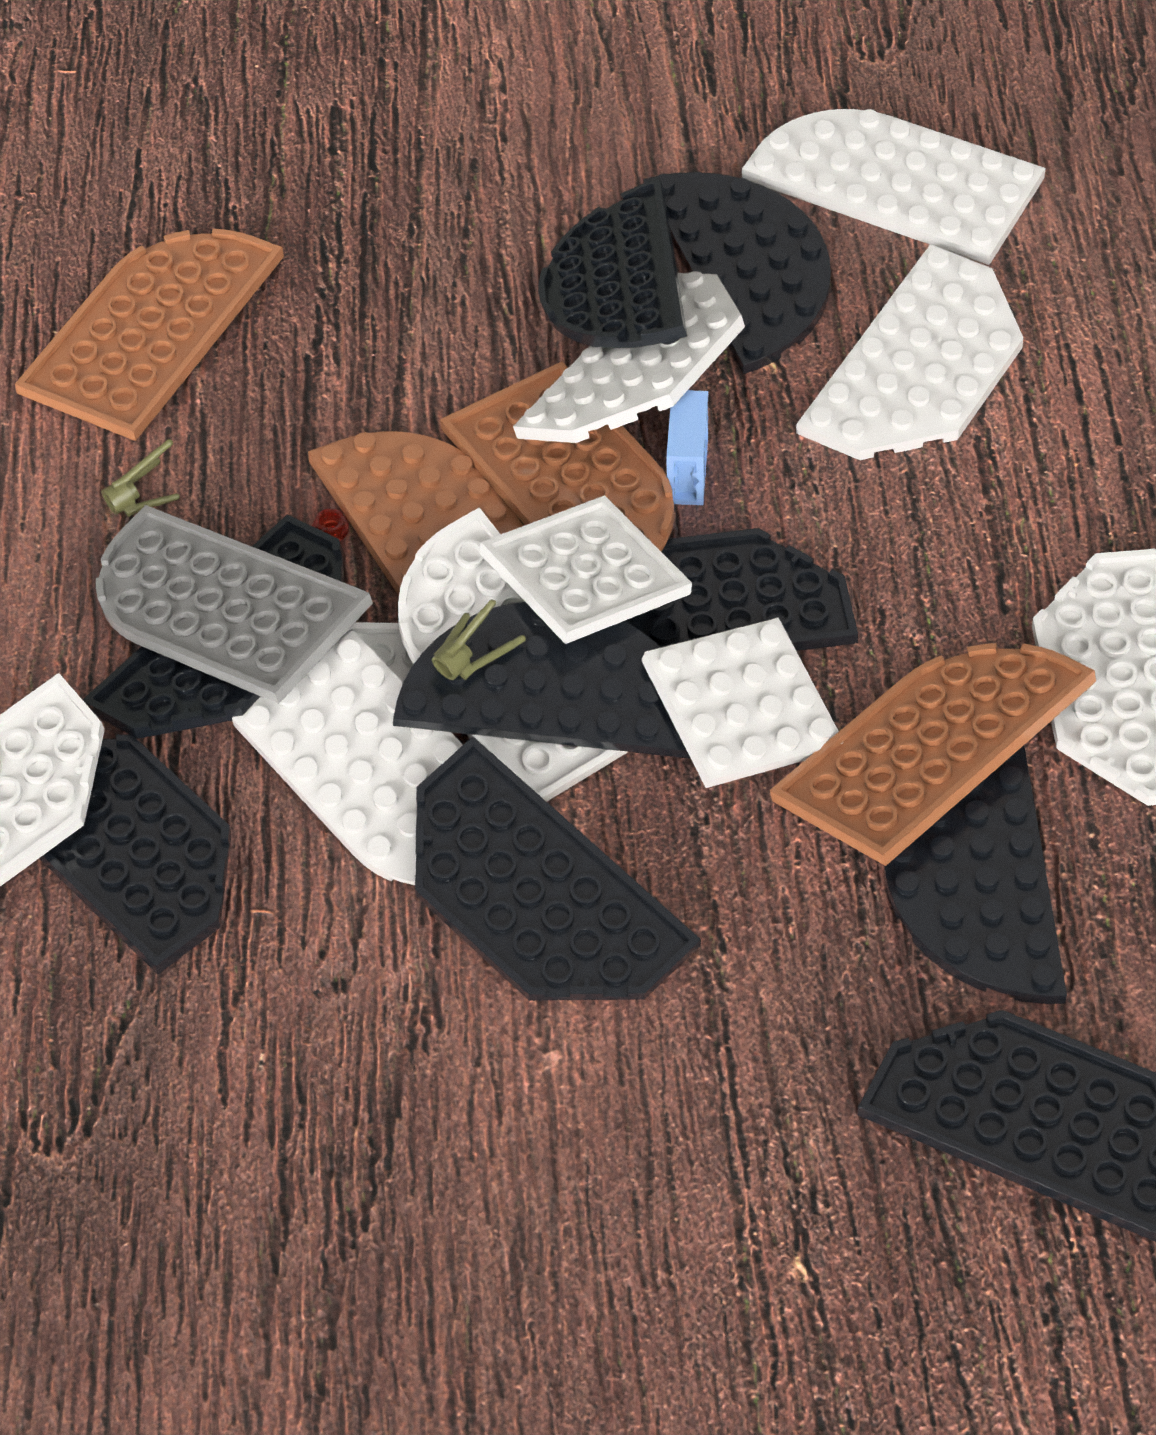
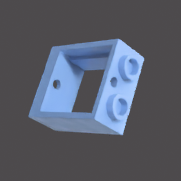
(688, 448)

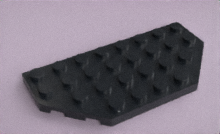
(746, 581)
(163, 696)
(147, 855)
(536, 889)
(1029, 1112)

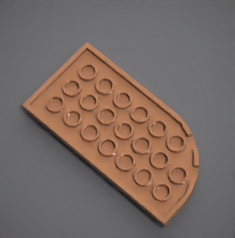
(148, 328)
(554, 476)
(403, 492)
(929, 744)

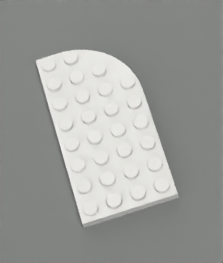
(899, 178)
(453, 580)
(346, 757)

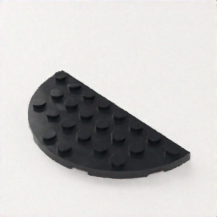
(759, 249)
(617, 275)
(545, 689)
(980, 891)

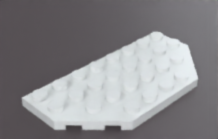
(919, 362)
(620, 382)
(1110, 626)
(45, 772)

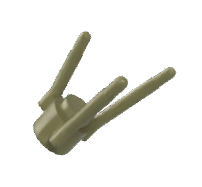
(122, 493)
(454, 655)

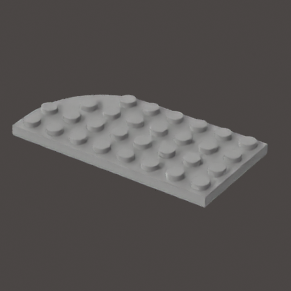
(222, 603)

